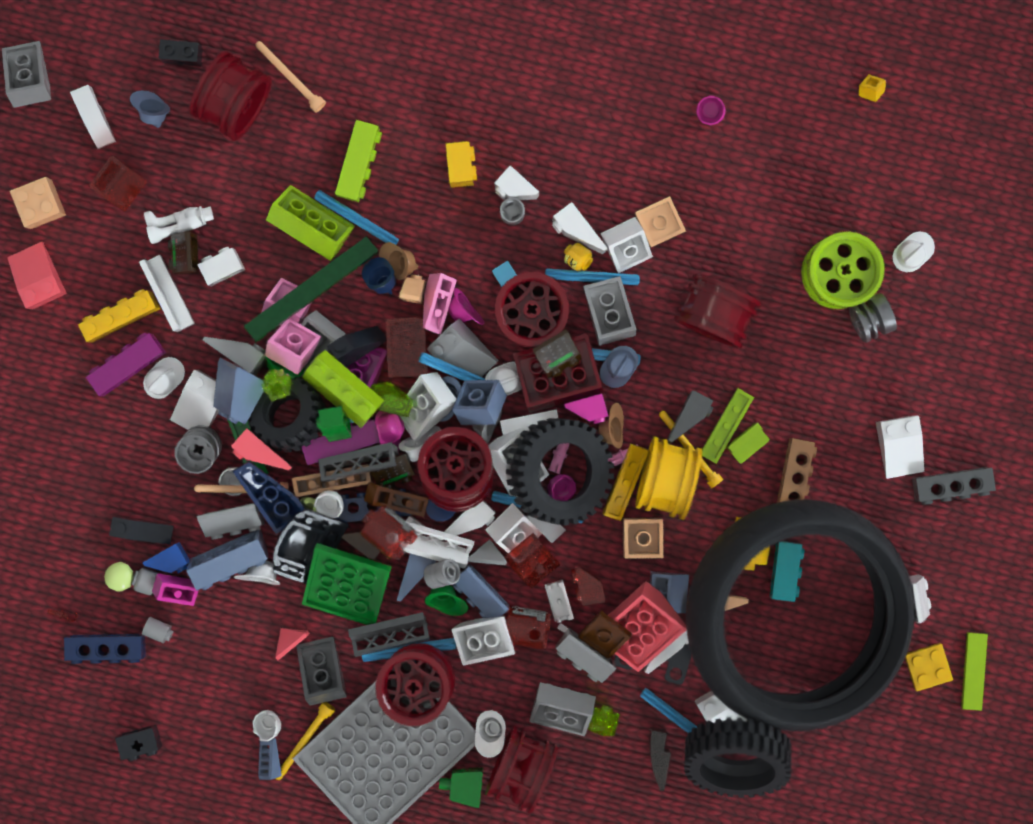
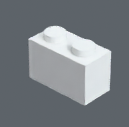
(221, 266)

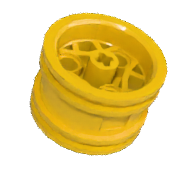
(669, 478)

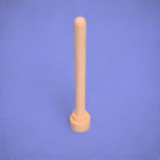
(316, 103)
(226, 488)

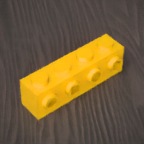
(119, 316)

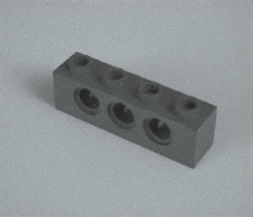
(984, 484)

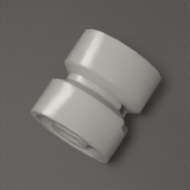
(512, 211)
(442, 574)

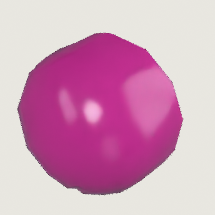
(710, 110)
(561, 487)

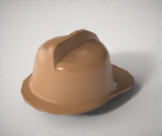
(401, 260)
(612, 427)

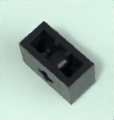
(180, 52)
(147, 736)

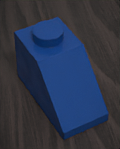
(169, 560)

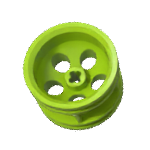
(816, 279)

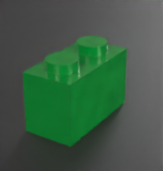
(334, 424)

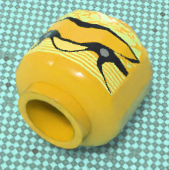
(578, 256)

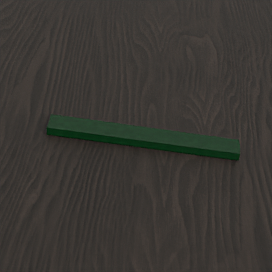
(310, 289)

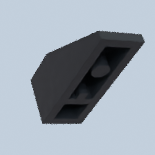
(356, 345)
(141, 530)

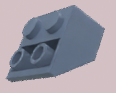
(673, 587)

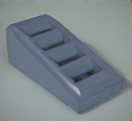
(269, 763)

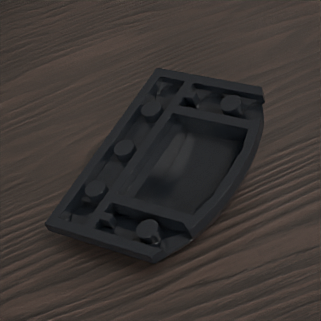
(298, 541)

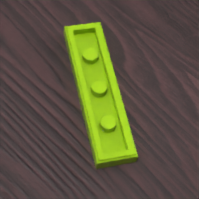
(726, 425)
(974, 671)

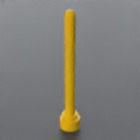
(712, 478)
(325, 711)

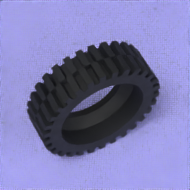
(527, 465)
(737, 777)

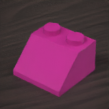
(589, 408)

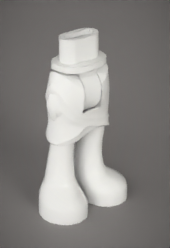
(186, 220)

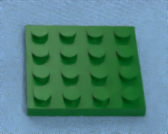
(346, 585)

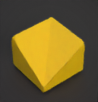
(872, 88)

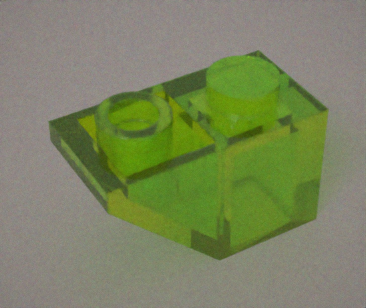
(395, 401)

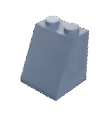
(236, 392)

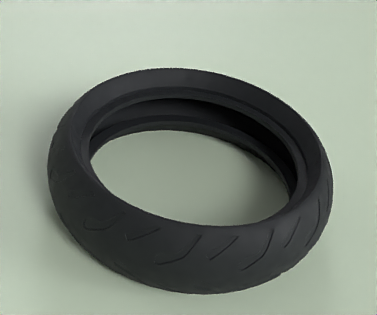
(872, 668)

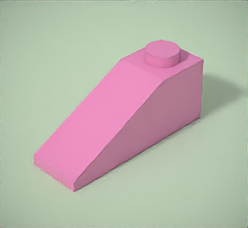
(437, 301)

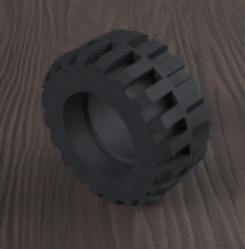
(297, 433)

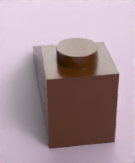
(396, 499)

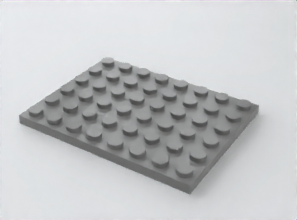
(380, 766)

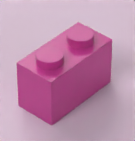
(174, 589)

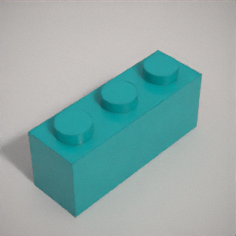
(786, 571)

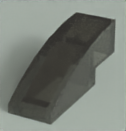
(659, 756)

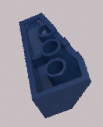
(269, 496)

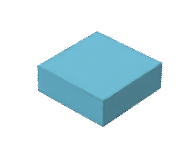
(504, 273)

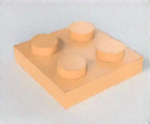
(660, 222)

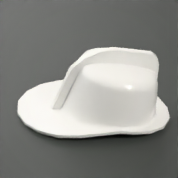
(913, 251)
(164, 377)
(508, 377)
(413, 447)
(261, 574)
(490, 733)

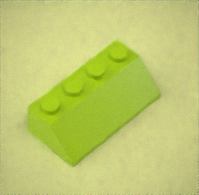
(310, 222)
(342, 388)

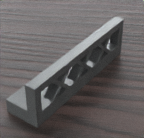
(356, 458)
(389, 627)

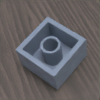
(479, 402)

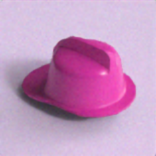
(462, 309)
(389, 427)

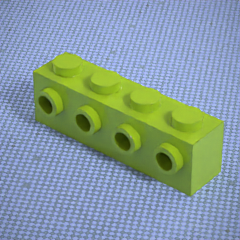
(357, 161)

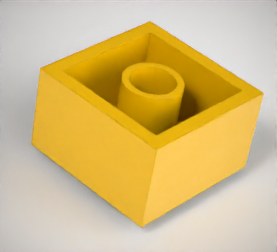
(460, 164)

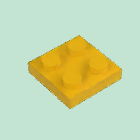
(928, 667)

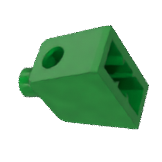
(464, 786)

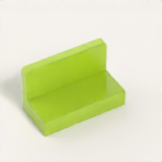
(748, 443)

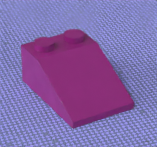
(369, 366)

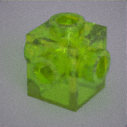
(277, 384)
(604, 721)

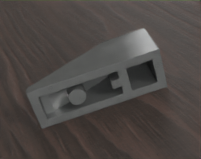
(693, 411)

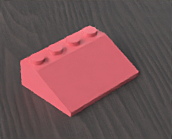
(652, 625)

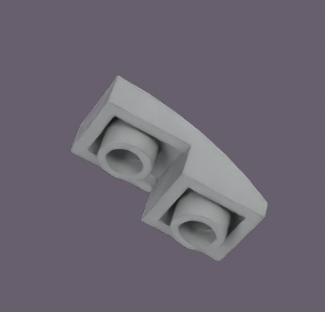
(549, 530)

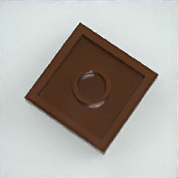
(604, 635)

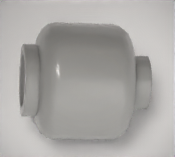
(144, 581)

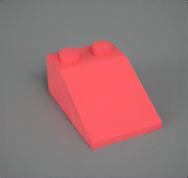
(35, 276)
(253, 449)

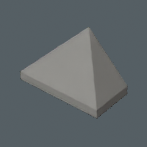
(488, 554)

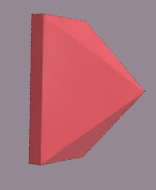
(288, 640)

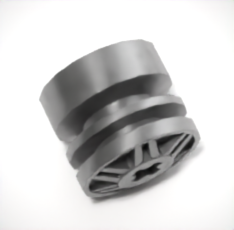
(876, 315)
(195, 458)

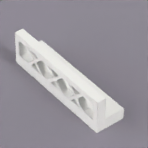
(167, 293)
(434, 549)

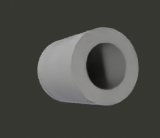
(157, 630)

